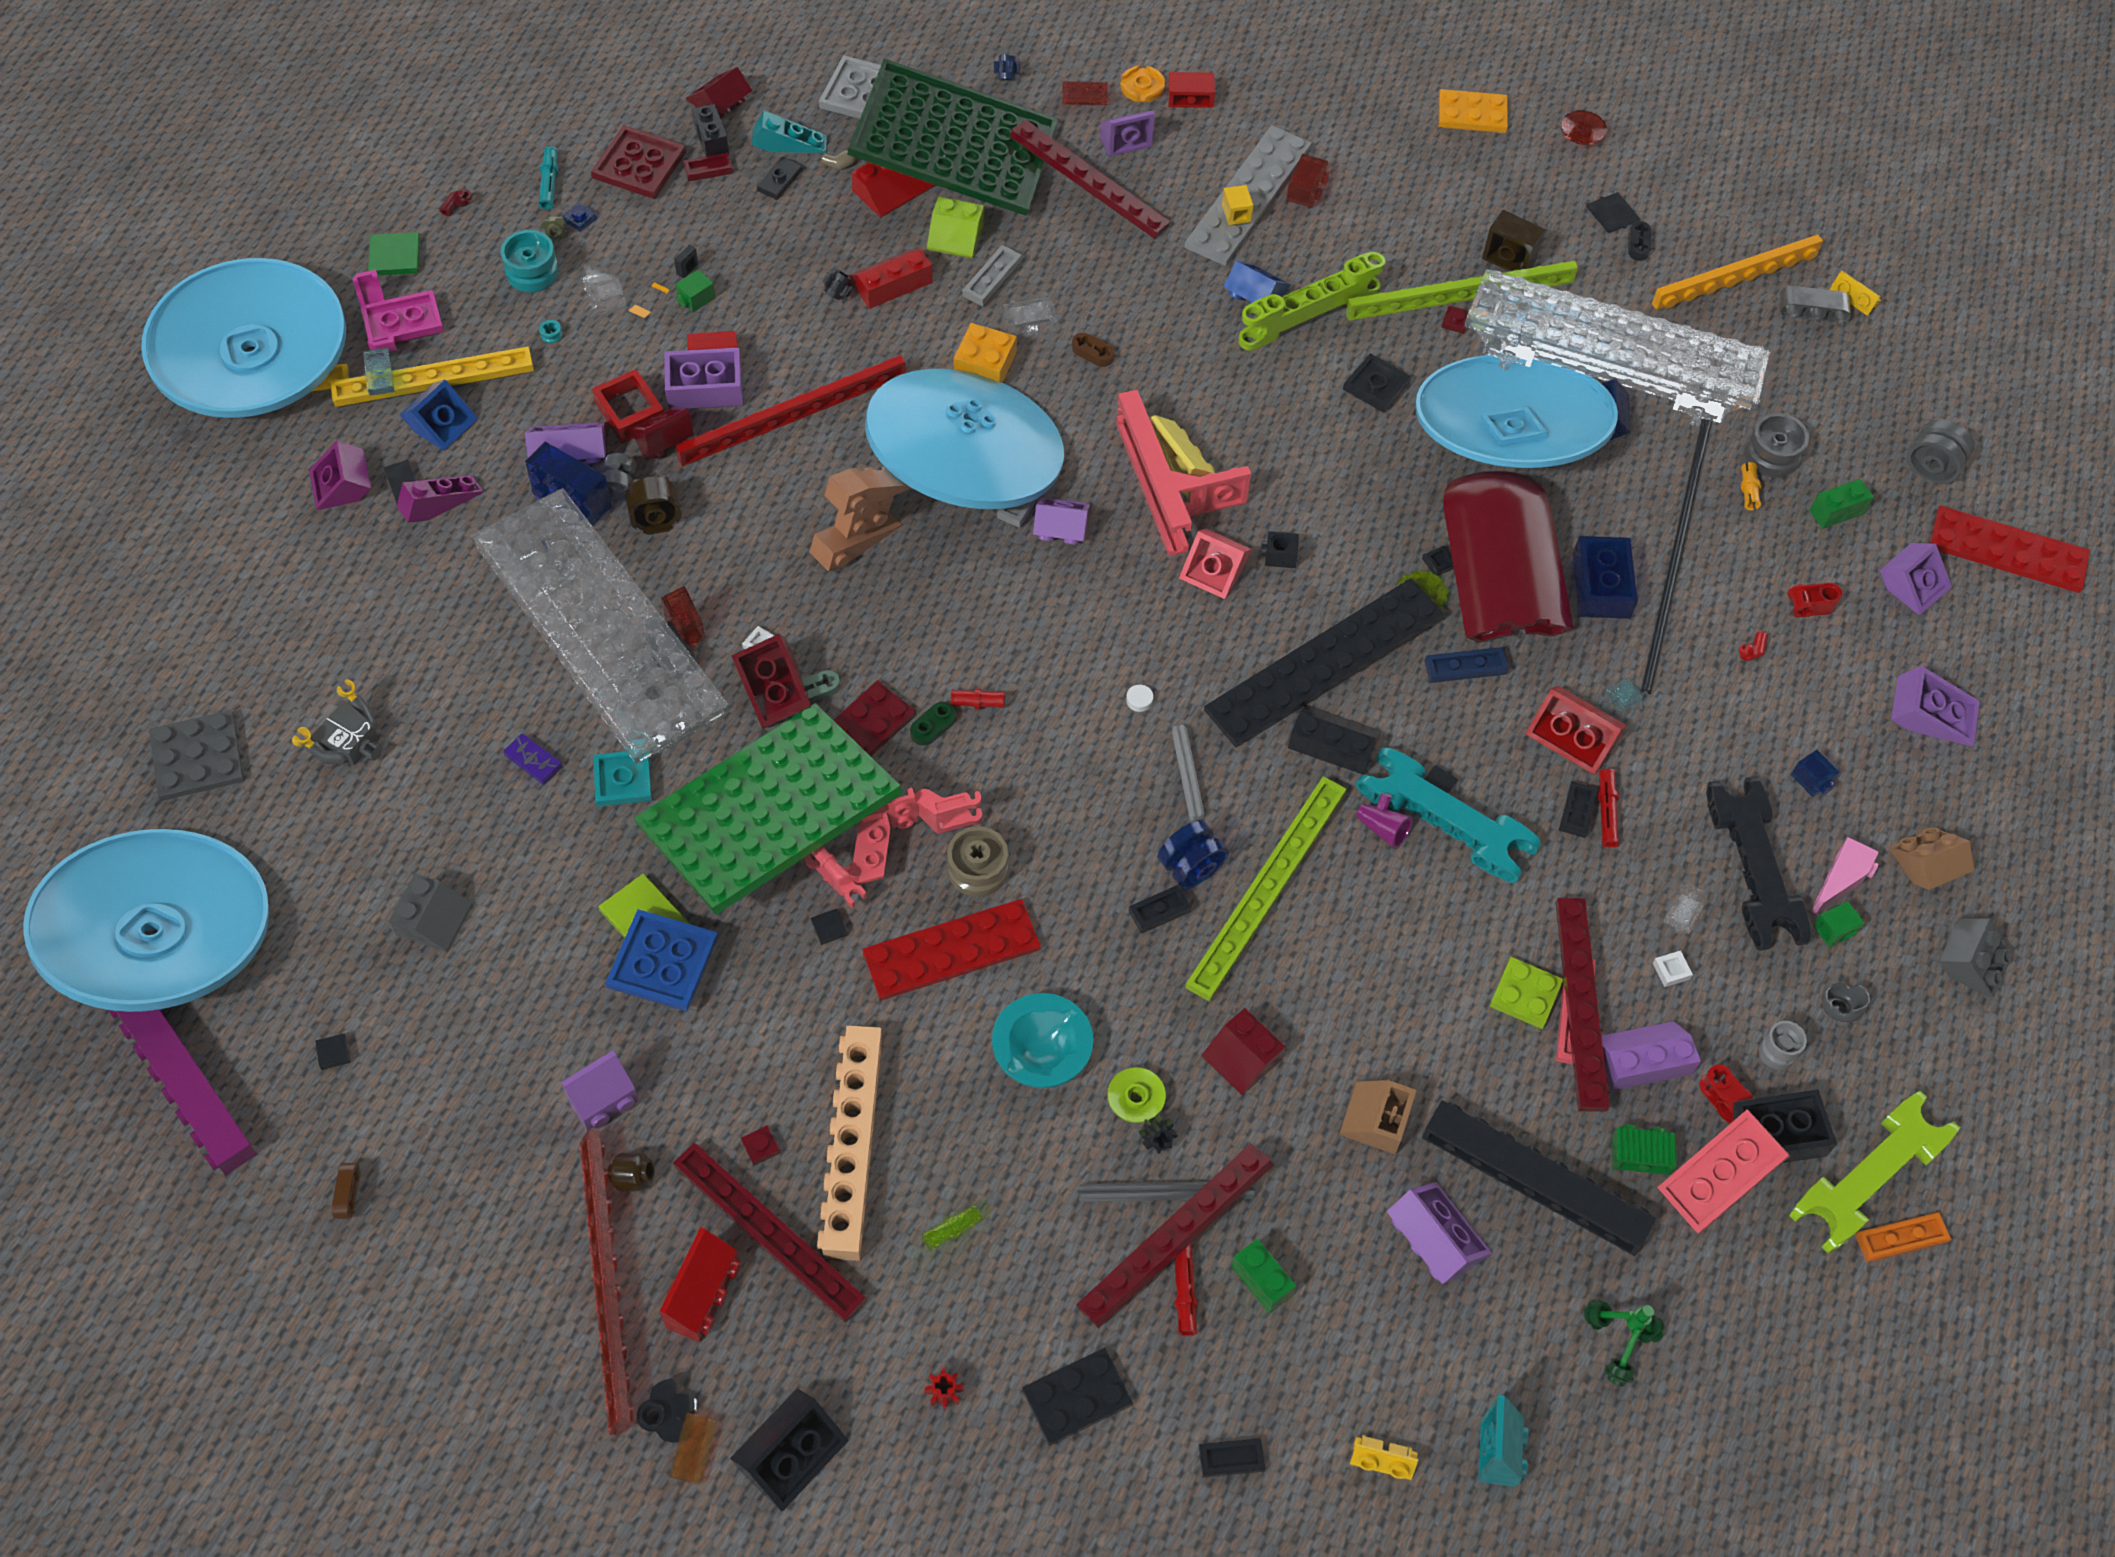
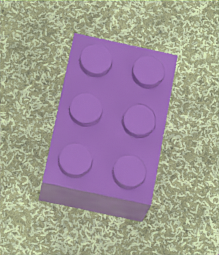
(703, 378)

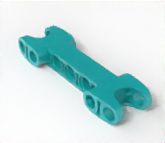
(1486, 837)

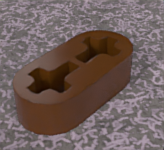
(1093, 349)
(345, 1190)

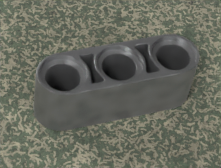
(1815, 303)

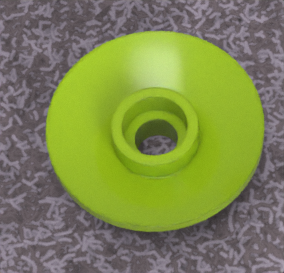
(1136, 1082)

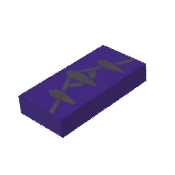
(532, 759)

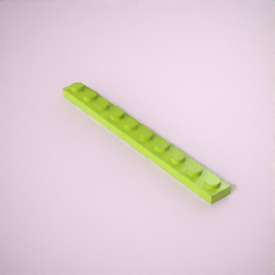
(1450, 291)
(1265, 889)

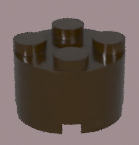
(652, 504)

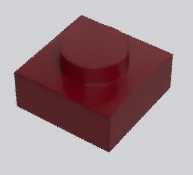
(1455, 319)
(760, 1145)

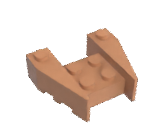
(862, 515)

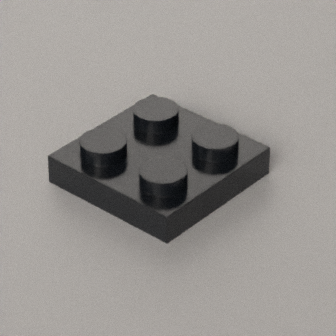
(1376, 382)

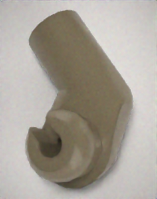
(839, 162)

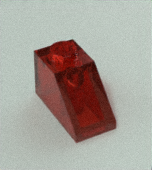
(683, 616)

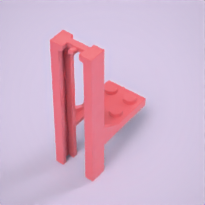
(1164, 486)

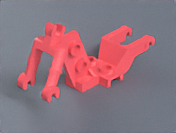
(874, 835)

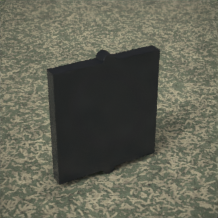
(1613, 212)

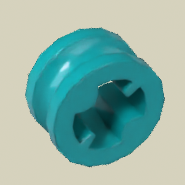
(549, 325)

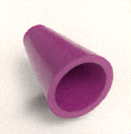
(1387, 824)

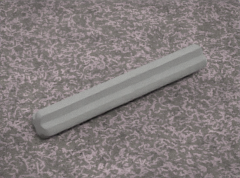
(1188, 773)

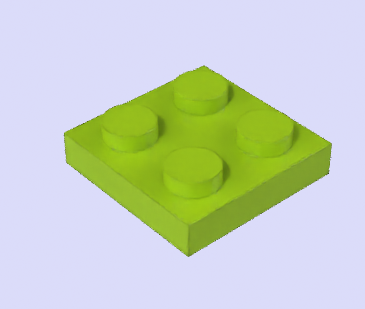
(1526, 992)

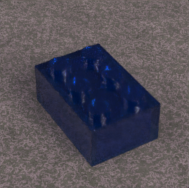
(554, 469)
(1605, 577)

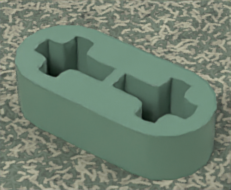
(817, 689)

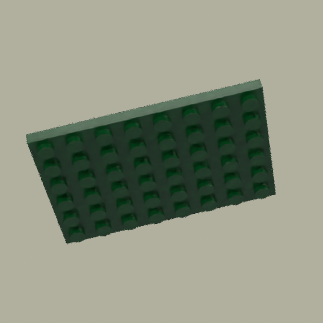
(949, 137)

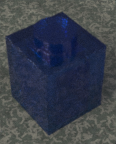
(1815, 774)

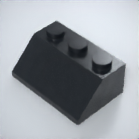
(1333, 739)
(1795, 1121)
(789, 1449)

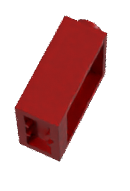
(617, 387)

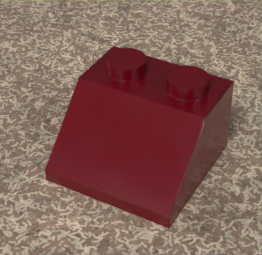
(722, 91)
(663, 431)
(1244, 1051)

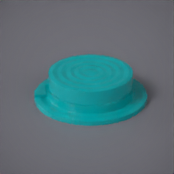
(1042, 1040)

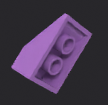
(1935, 707)

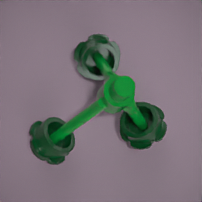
(1643, 1326)

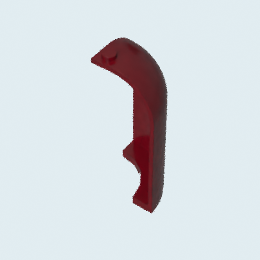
(1505, 556)

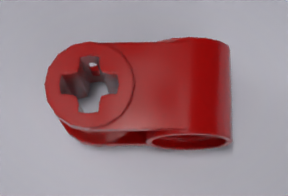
(1814, 599)
(1724, 1092)

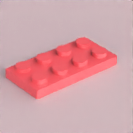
(1723, 1171)

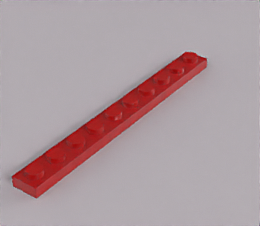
(789, 411)

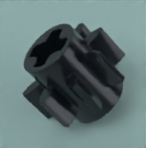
(837, 284)
(1158, 1134)

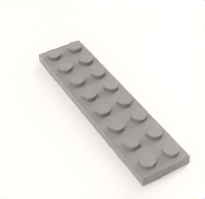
(1265, 175)

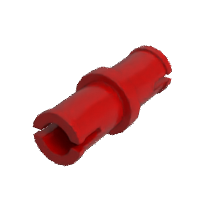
(978, 698)

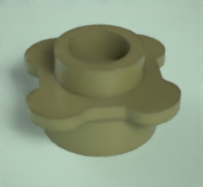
(554, 222)

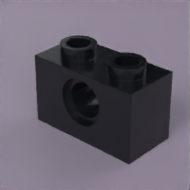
(710, 130)

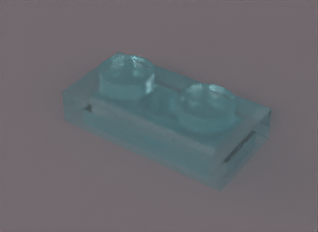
(378, 371)

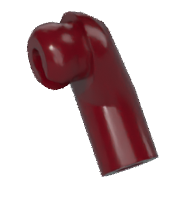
(454, 200)

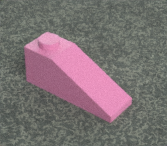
(1847, 872)

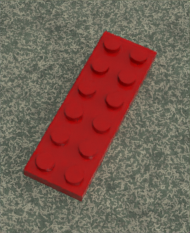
(2010, 549)
(950, 949)

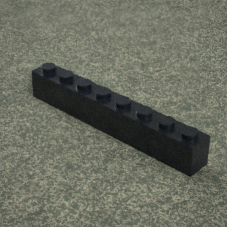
(1539, 1177)

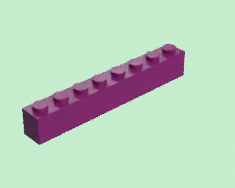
(186, 1087)

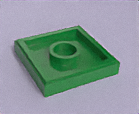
(394, 253)

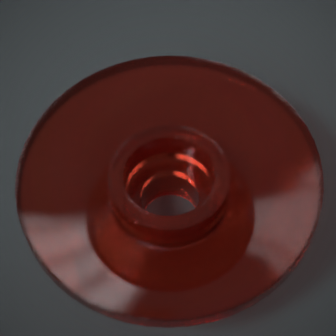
(1583, 127)

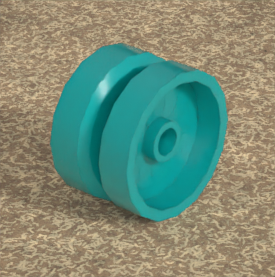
(529, 261)

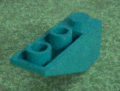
(782, 135)

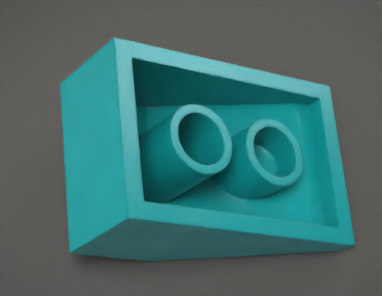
(1502, 1444)

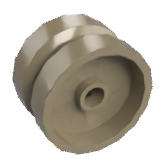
(977, 861)

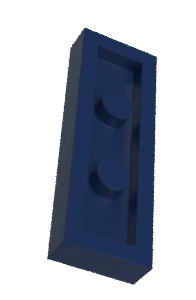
(1466, 665)

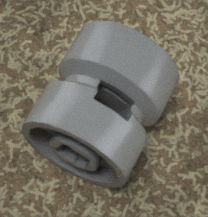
(1782, 1045)

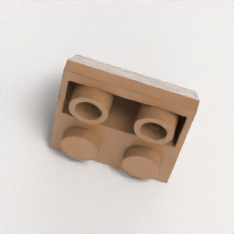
(1934, 857)
(1378, 1114)

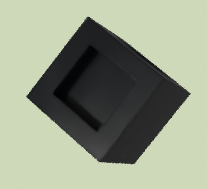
(1280, 549)

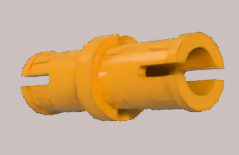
(1750, 486)

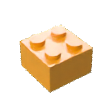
(986, 352)

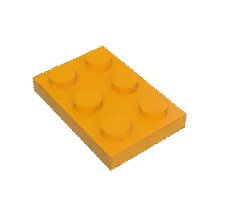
(1472, 111)

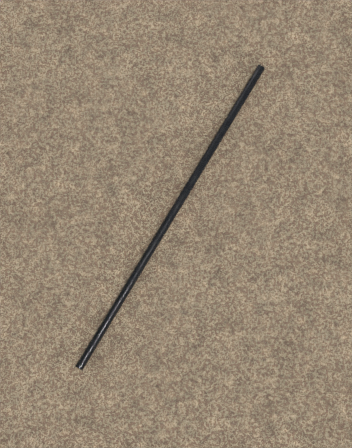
(1676, 555)

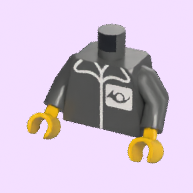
(345, 733)

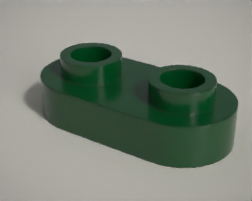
(934, 722)

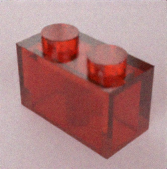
(1307, 181)

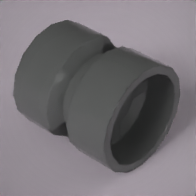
(619, 472)

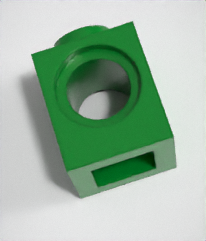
(1838, 924)

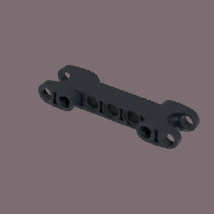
(1770, 902)

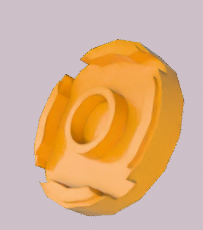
(1144, 90)

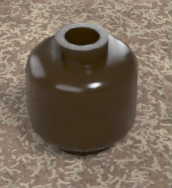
(631, 1171)

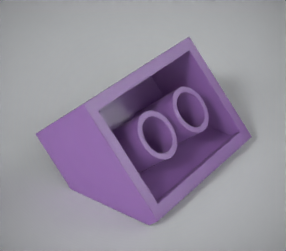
(578, 440)
(1648, 1055)
(1438, 1232)

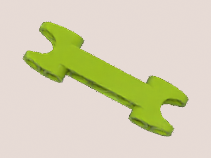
(1281, 313)
(1841, 1203)

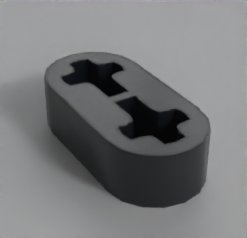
(1644, 241)

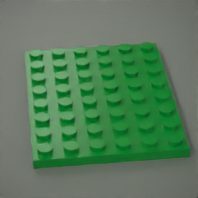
(767, 807)

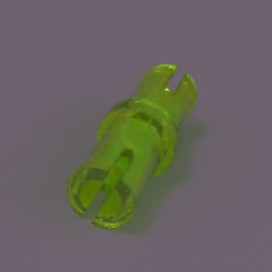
(951, 1227)

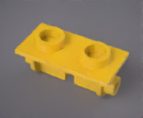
(1860, 295)
(1397, 1461)

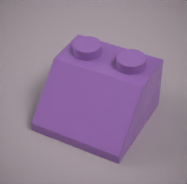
(1127, 133)
(1061, 520)
(1917, 576)
(600, 1091)

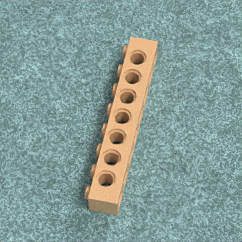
(847, 1243)

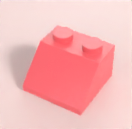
(1214, 563)

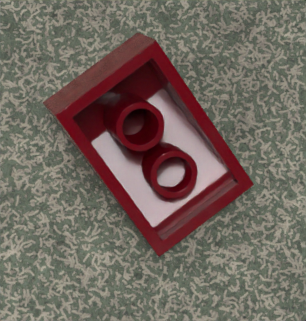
(772, 680)

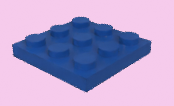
(662, 960)

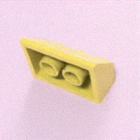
(1178, 449)

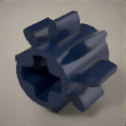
(1006, 67)

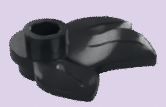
(671, 1410)

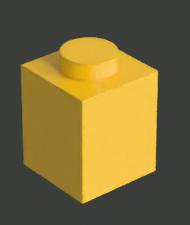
(1237, 205)

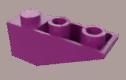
(432, 497)

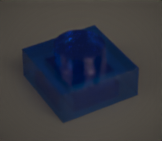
(579, 217)

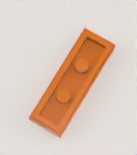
(1903, 1237)

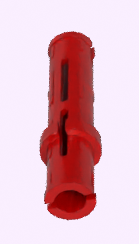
(1608, 800)
(1185, 1297)

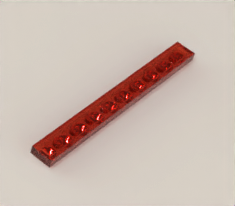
(606, 1290)

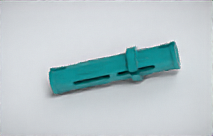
(548, 171)

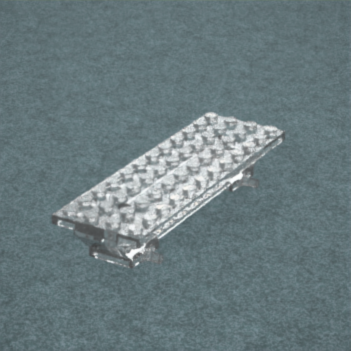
(1692, 367)
(600, 626)

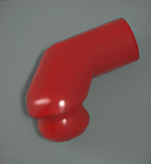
(1755, 650)

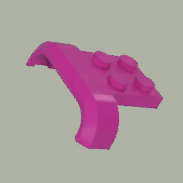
(395, 318)

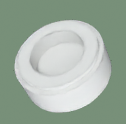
(1139, 698)

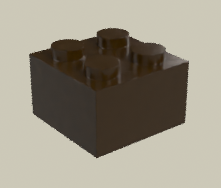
(1513, 242)

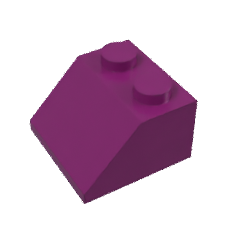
(340, 476)

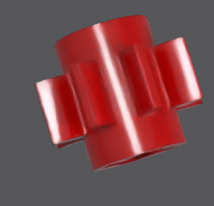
(953, 1388)

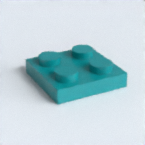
(620, 779)

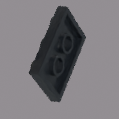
(1077, 1396)

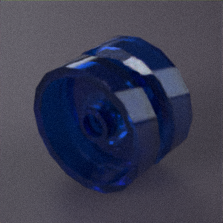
(1193, 854)

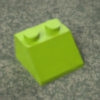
(955, 227)

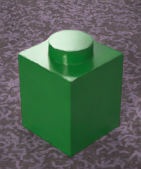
(695, 291)

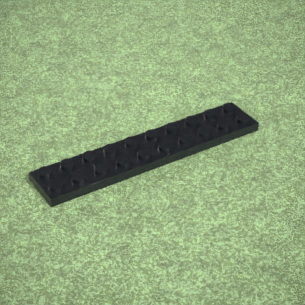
(1323, 662)

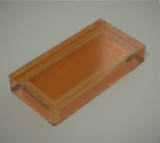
(693, 1449)

